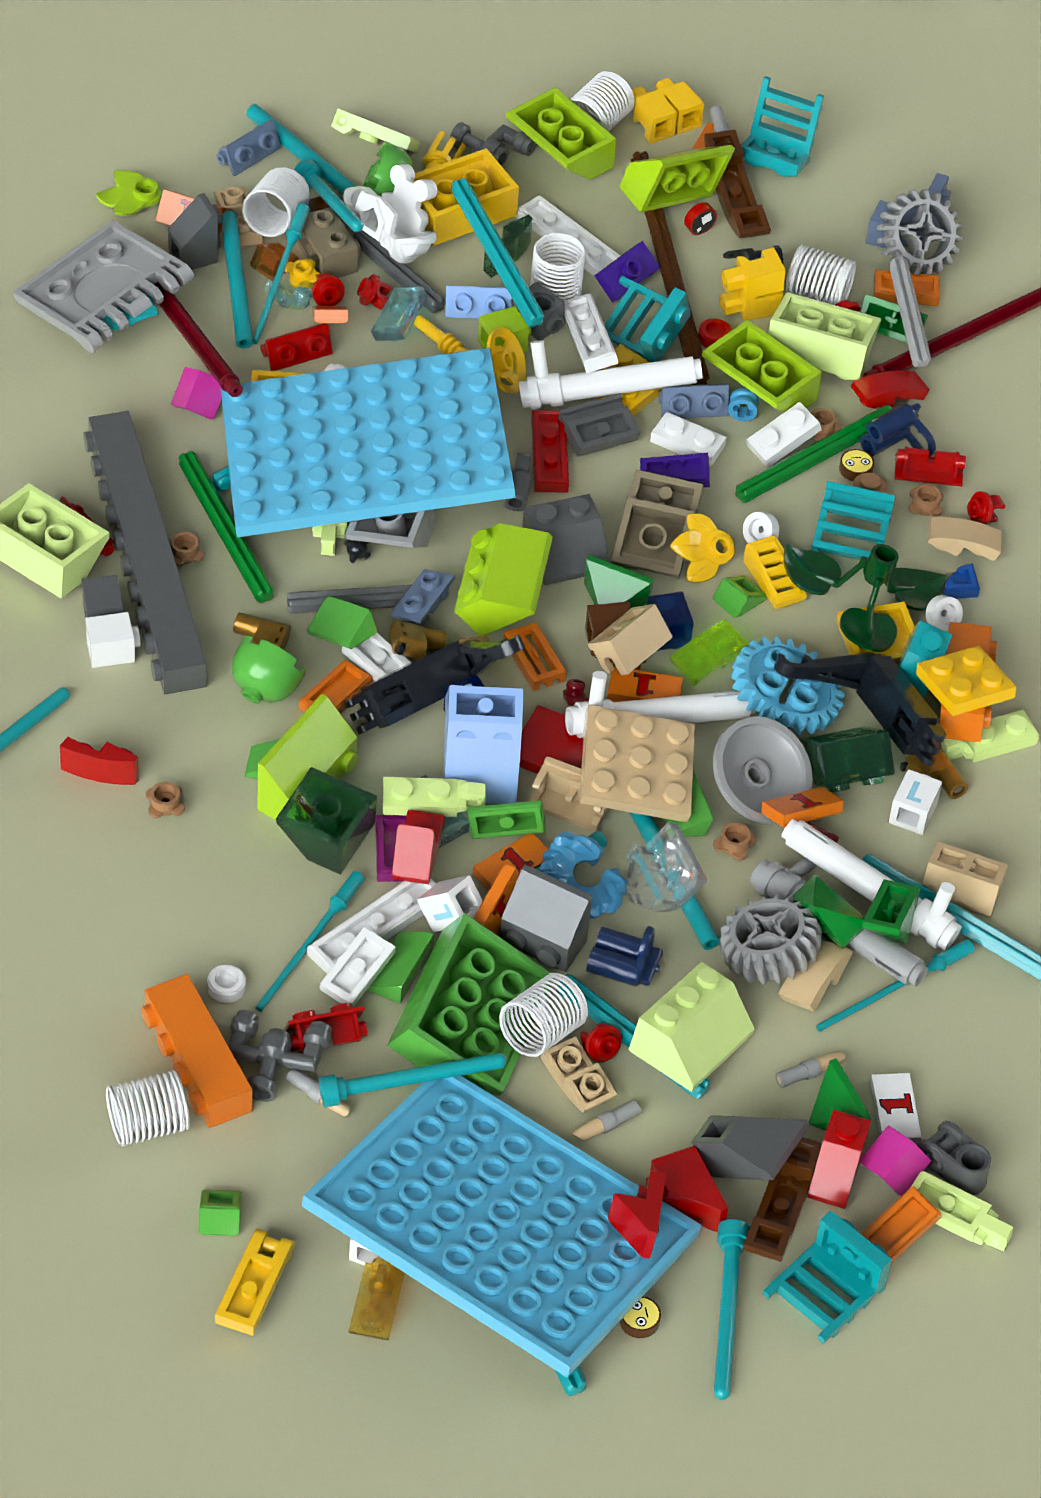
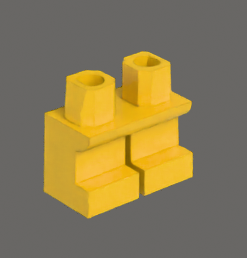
(667, 110)
(755, 285)

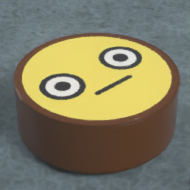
(855, 463)
(642, 1319)

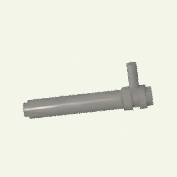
(774, 878)

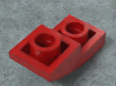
(887, 386)
(107, 765)

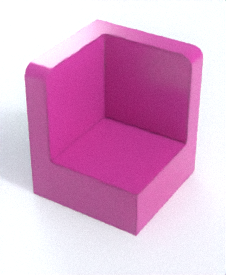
(197, 393)
(895, 1160)

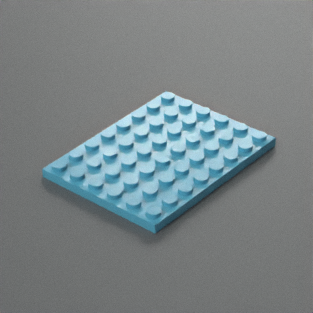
(366, 442)
(497, 1219)

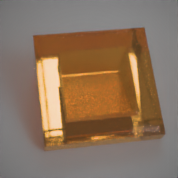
(268, 258)

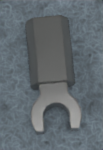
(522, 483)

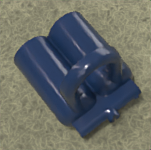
(895, 427)
(625, 957)

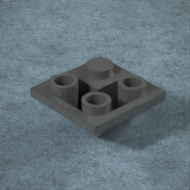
(747, 1145)

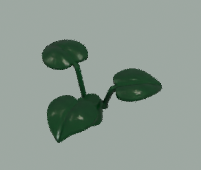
(869, 630)

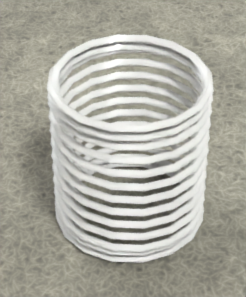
(592, 85)
(257, 201)
(797, 266)
(557, 271)
(543, 1014)
(124, 1128)

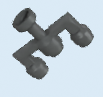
(519, 140)
(275, 1050)

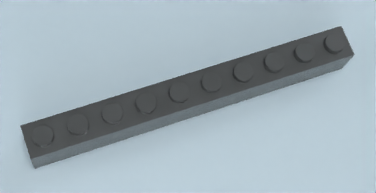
(146, 553)

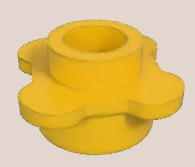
(302, 273)

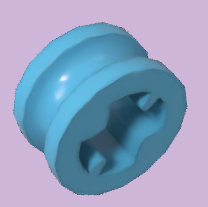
(739, 412)

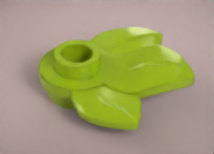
(130, 193)

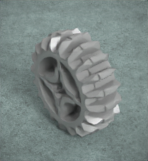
(922, 219)
(770, 939)

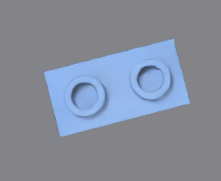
(475, 300)

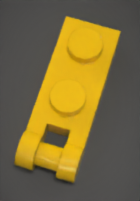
(254, 1282)

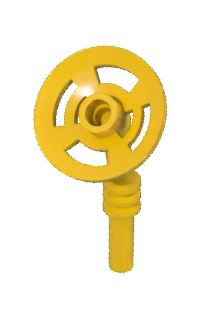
(501, 356)

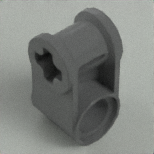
(957, 1158)

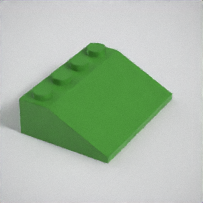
(460, 1001)

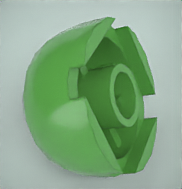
(379, 174)
(265, 671)

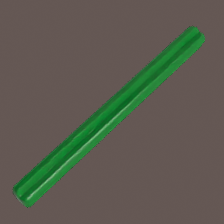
(806, 458)
(225, 527)

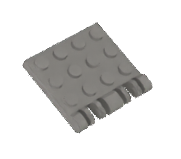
(98, 279)

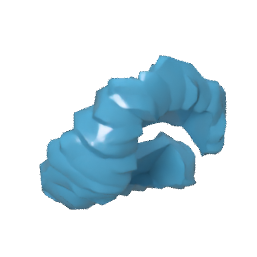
(572, 849)

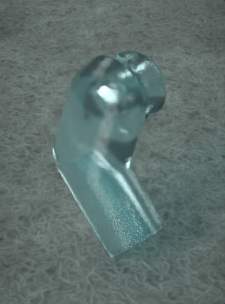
(285, 299)

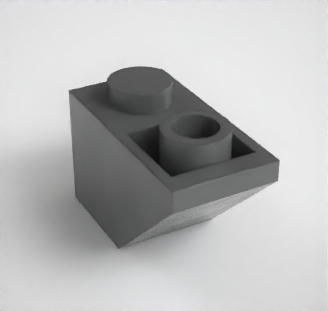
(195, 234)

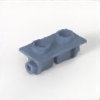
(250, 148)
(695, 400)
(423, 597)

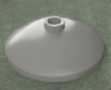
(769, 755)

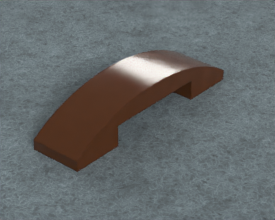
(735, 192)
(783, 1203)

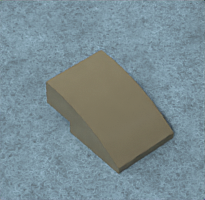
(652, 520)

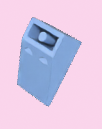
(484, 739)

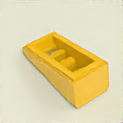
(764, 554)

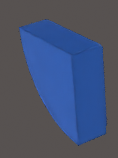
(962, 583)

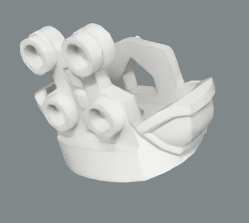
(396, 216)

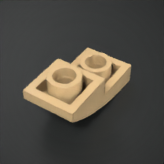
(233, 200)
(954, 534)
(810, 986)
(577, 1076)

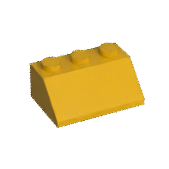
(490, 183)

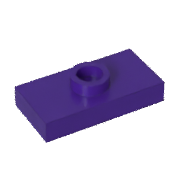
(633, 264)
(685, 467)

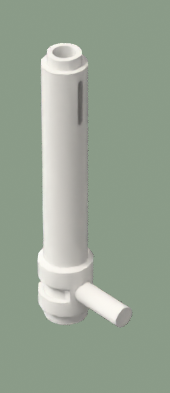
(557, 389)
(685, 708)
(929, 917)

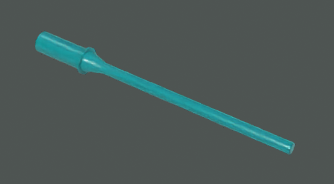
(293, 235)
(338, 903)
(939, 962)

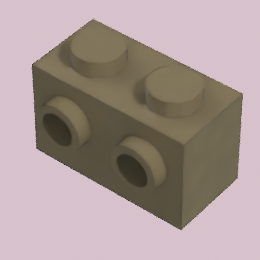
(329, 243)

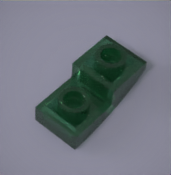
(516, 239)

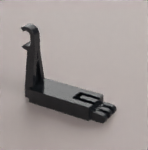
(425, 680)
(884, 692)

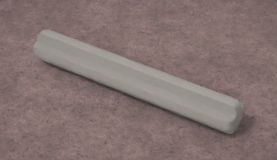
(910, 312)

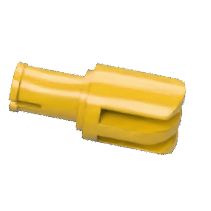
(436, 157)

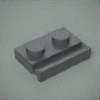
(599, 425)

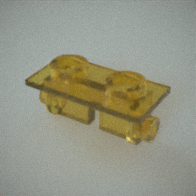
(377, 1300)

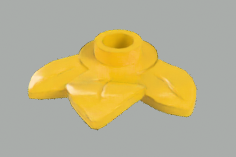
(700, 548)

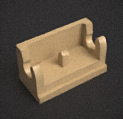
(631, 639)
(559, 791)
(975, 877)

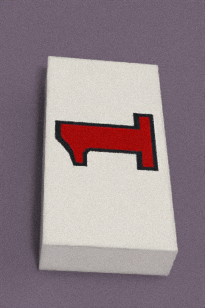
(895, 1104)

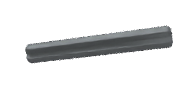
(398, 271)
(366, 597)

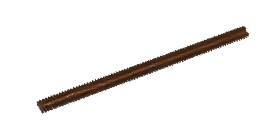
(672, 278)

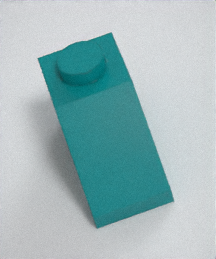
(922, 644)

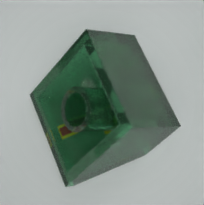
(849, 757)
(328, 819)

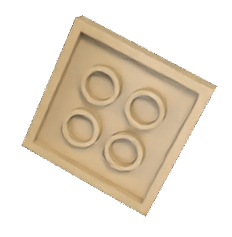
(637, 763)

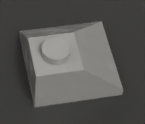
(402, 530)

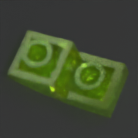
(708, 651)

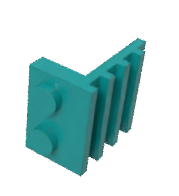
(777, 147)
(662, 328)
(853, 503)
(843, 1259)

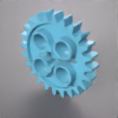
(808, 702)

